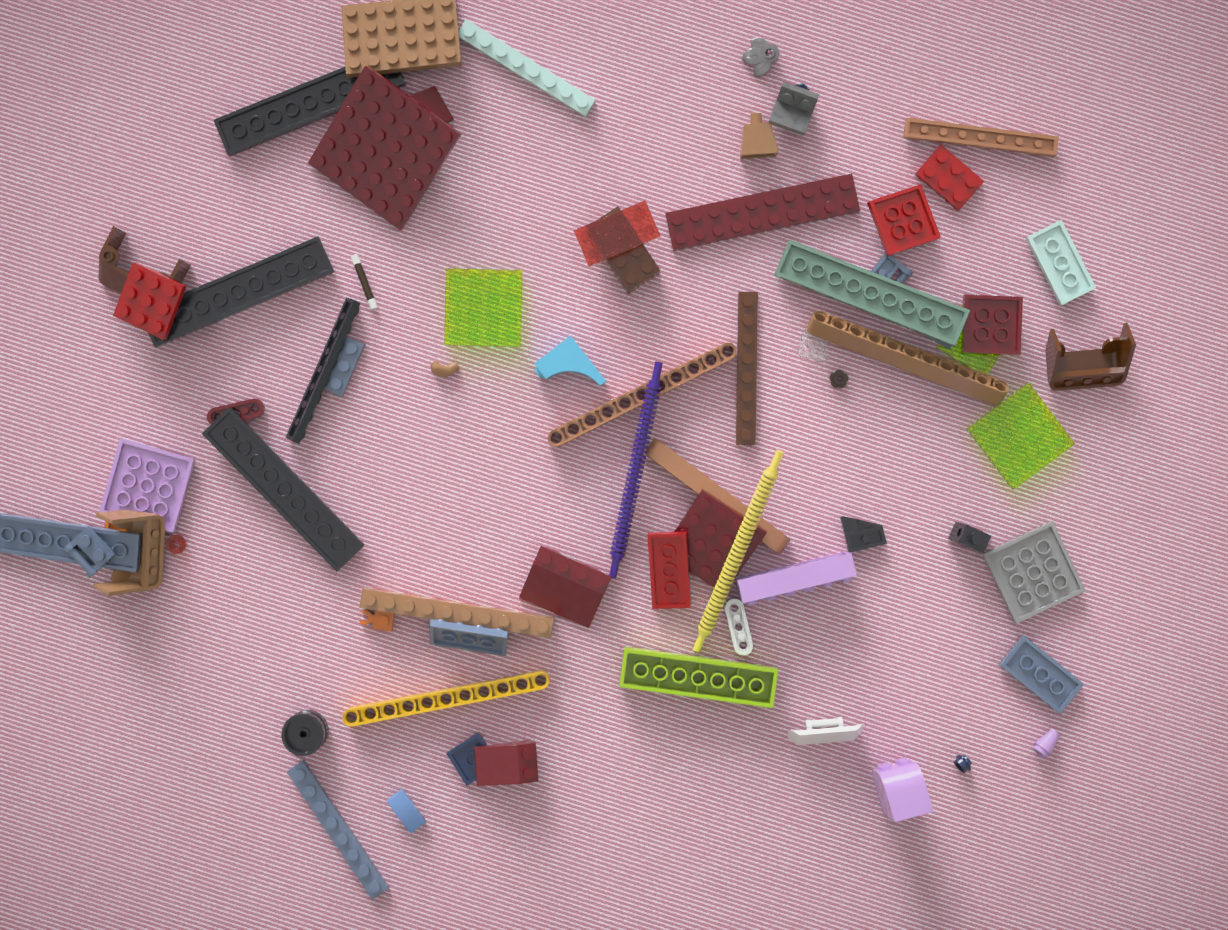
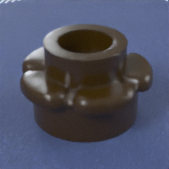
(833, 378)

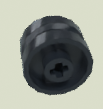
(296, 740)

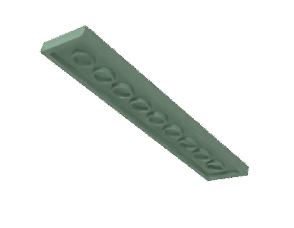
(872, 293)

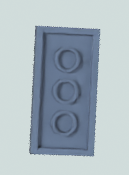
(468, 637)
(1041, 674)

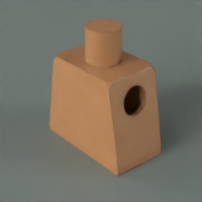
(758, 139)

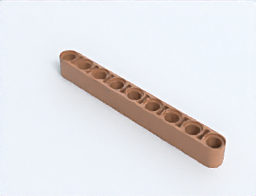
(697, 481)

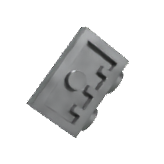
(793, 108)

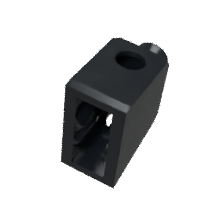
(969, 537)

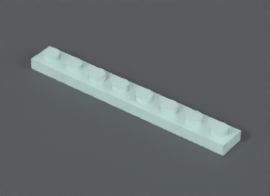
(526, 68)

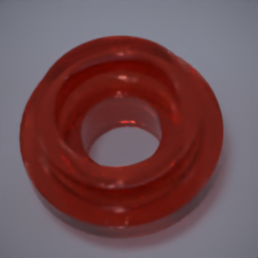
(170, 544)

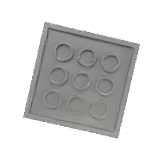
(1033, 572)

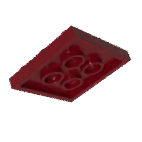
(992, 325)

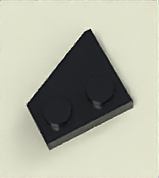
(862, 534)

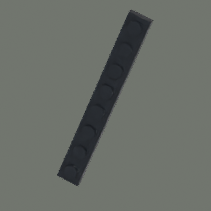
(322, 371)

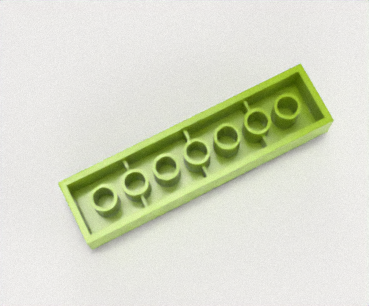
(698, 677)

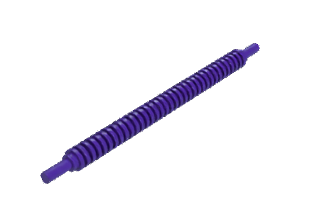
(623, 523)

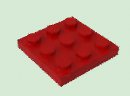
(903, 220)
(149, 300)

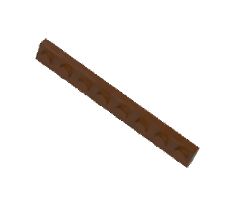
(746, 368)

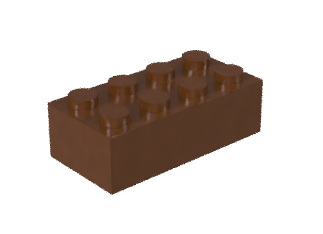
(633, 266)

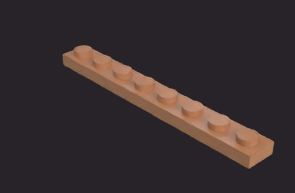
(980, 137)

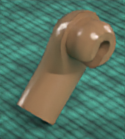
(444, 371)

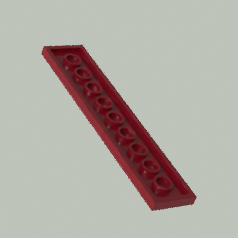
(762, 212)

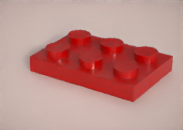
(949, 177)

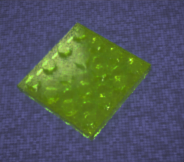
(483, 307)
(1020, 436)

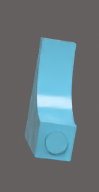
(567, 358)

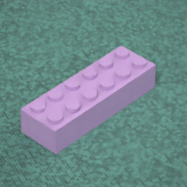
(795, 577)

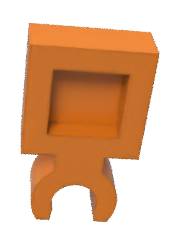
(380, 620)

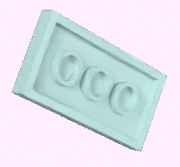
(1060, 262)

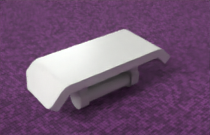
(825, 735)

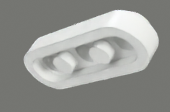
(743, 634)

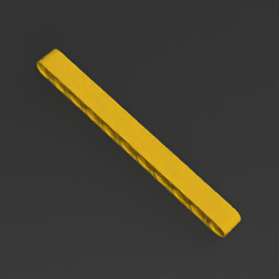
(438, 703)

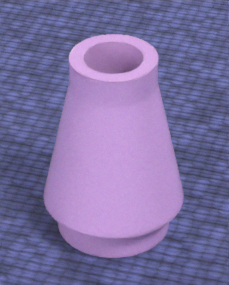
(1046, 744)

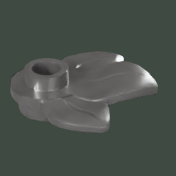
(757, 56)

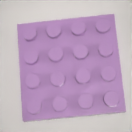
(148, 481)

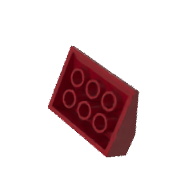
(565, 586)

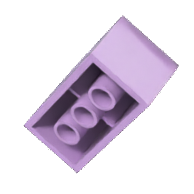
(902, 790)

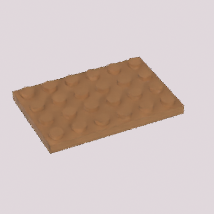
(400, 36)

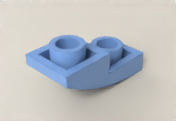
(406, 811)

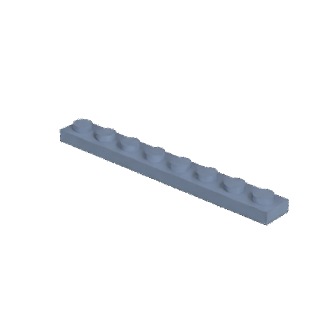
(338, 829)

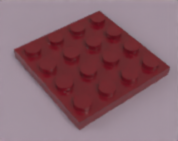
(710, 536)

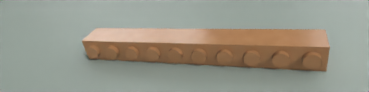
(456, 612)

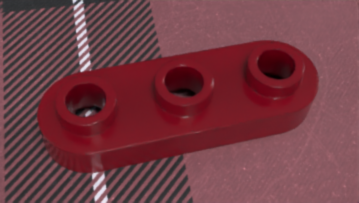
(245, 408)

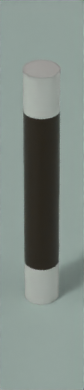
(364, 282)

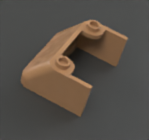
(151, 557)

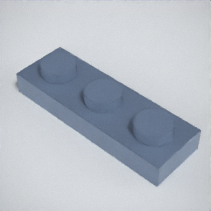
(345, 366)

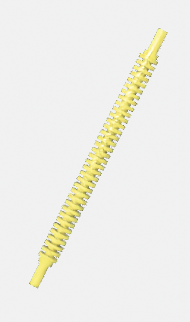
(738, 551)

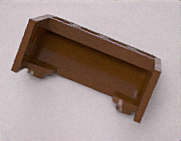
(114, 277)
(1089, 367)

